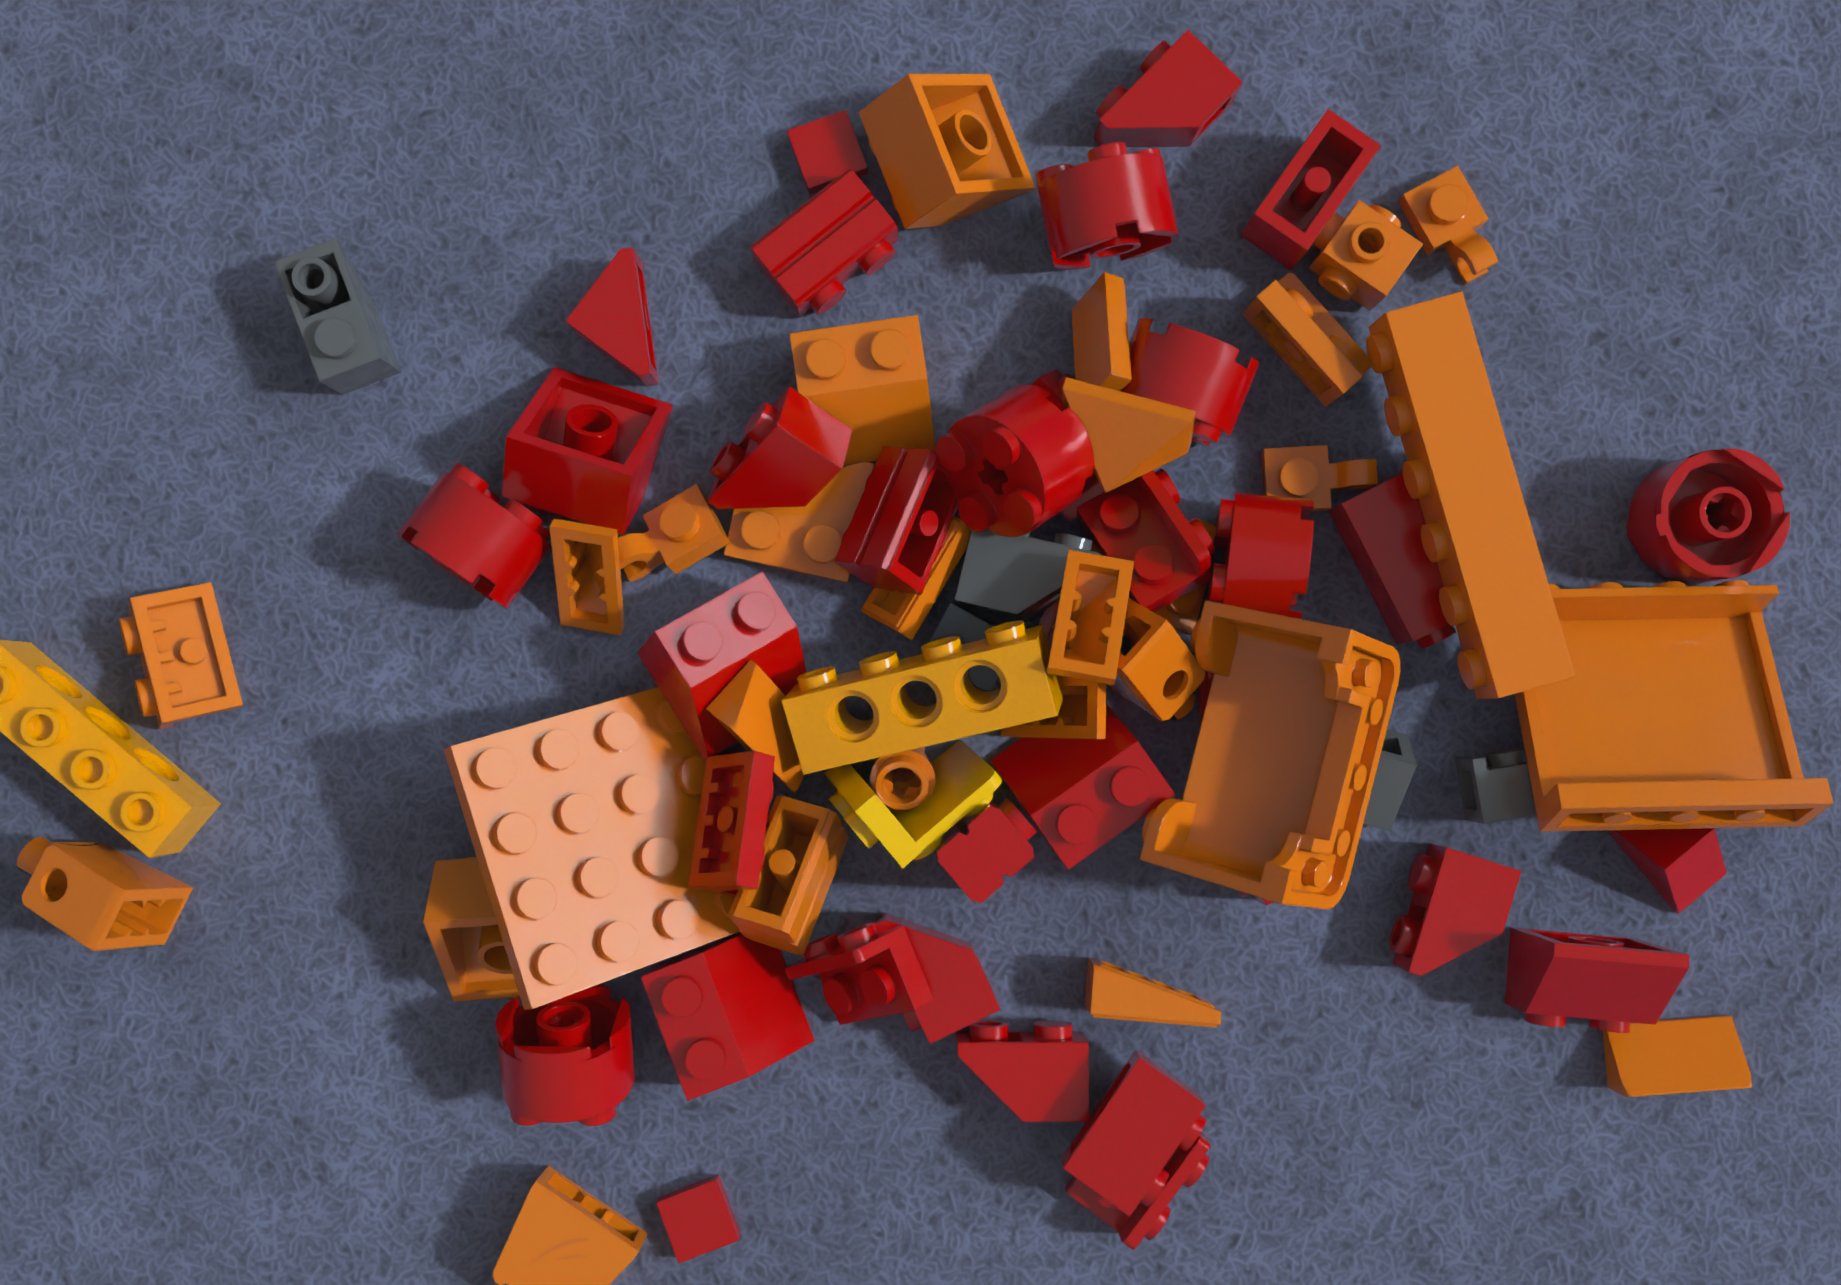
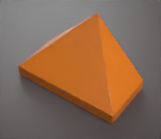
(1128, 431)
(587, 576)
(1090, 617)
(1079, 717)

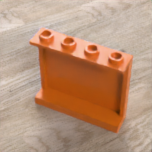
(1666, 715)

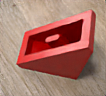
(617, 317)
(1675, 861)

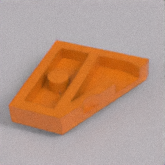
(801, 537)

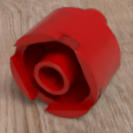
(1106, 206)
(1191, 373)
(1016, 461)
(1709, 516)
(477, 537)
(1265, 553)
(566, 1058)

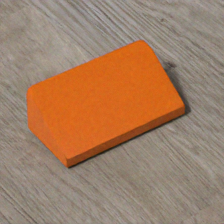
(756, 718)
(1676, 1057)

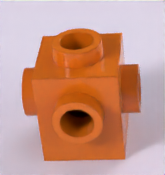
(1363, 254)

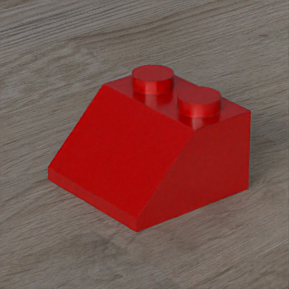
(584, 450)
(712, 644)
(1082, 788)
(1590, 978)
(726, 1012)

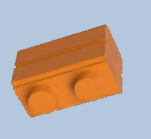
(797, 871)

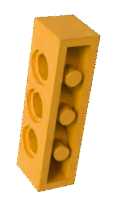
(832, 737)
(97, 754)

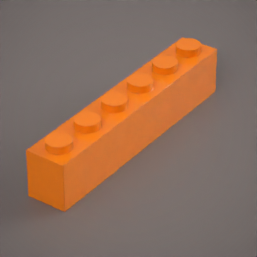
(1468, 498)

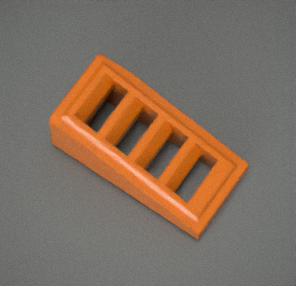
(1126, 995)

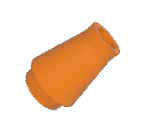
(903, 779)

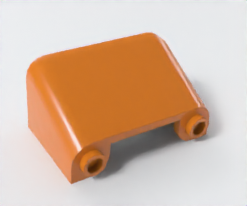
(1278, 757)

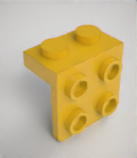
(961, 790)

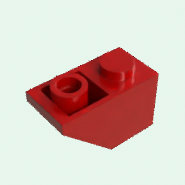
(1173, 99)
(783, 457)
(1453, 908)
(954, 978)
(1034, 1073)

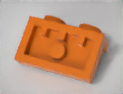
(1307, 338)
(180, 654)

